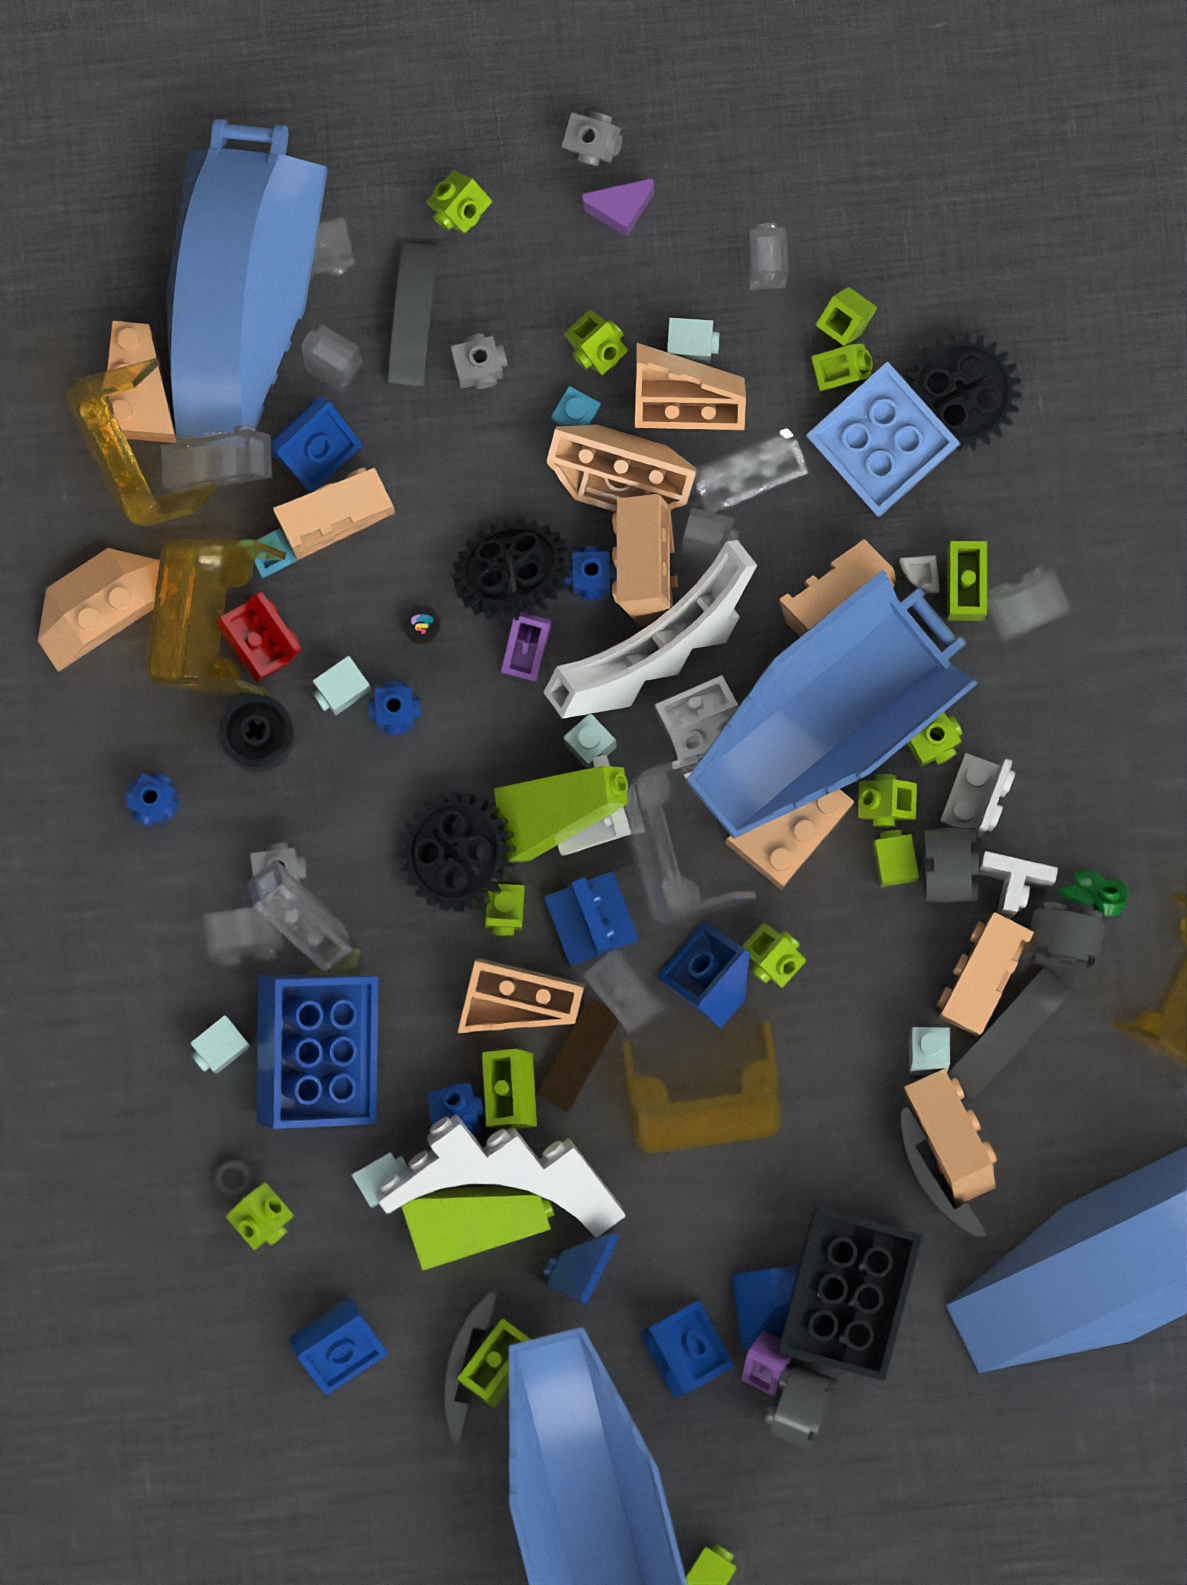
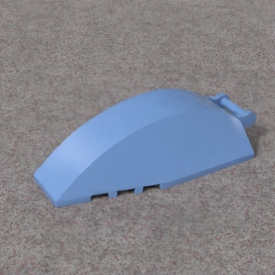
(238, 275)
(831, 708)
(1085, 1275)
(581, 1474)

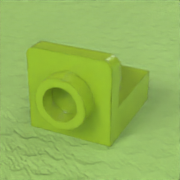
(842, 366)
(505, 910)

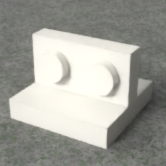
(1016, 875)

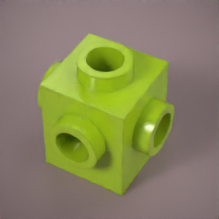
(458, 202)
(596, 342)
(927, 750)
(879, 800)
(778, 960)
(260, 1217)

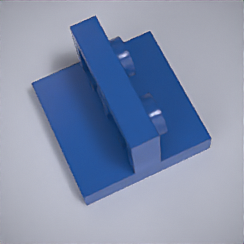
(315, 445)
(591, 918)
(337, 1346)
(686, 1349)

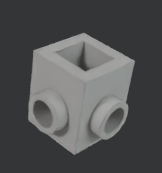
(592, 138)
(479, 374)
(285, 856)

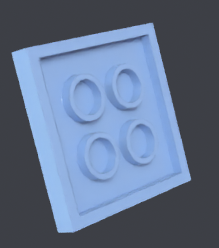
(883, 439)

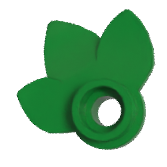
(1091, 888)

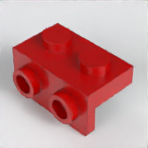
(259, 636)

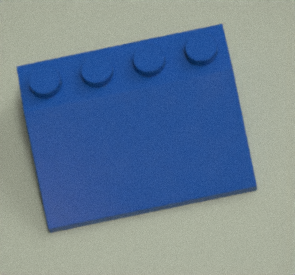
(317, 1050)

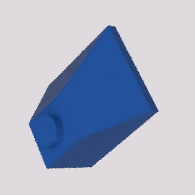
(709, 974)
(580, 1267)
(763, 1301)

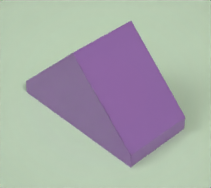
(619, 205)
(526, 646)
(764, 1365)

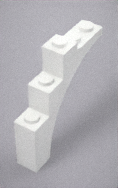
(660, 650)
(506, 1160)

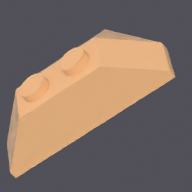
(609, 465)
(96, 604)

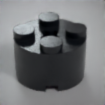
(252, 753)

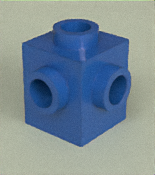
(594, 586)
(394, 722)
(159, 811)
(458, 1100)

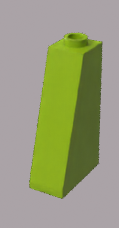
(558, 807)
(472, 1220)

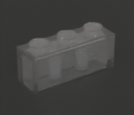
(216, 458)
(749, 471)
(299, 915)

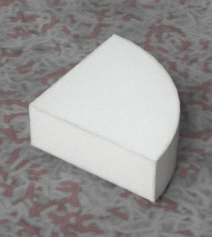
(921, 572)

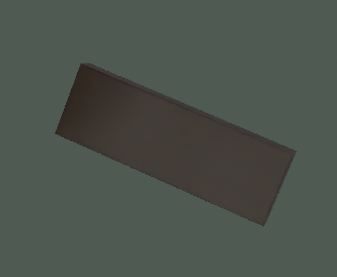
(578, 1055)

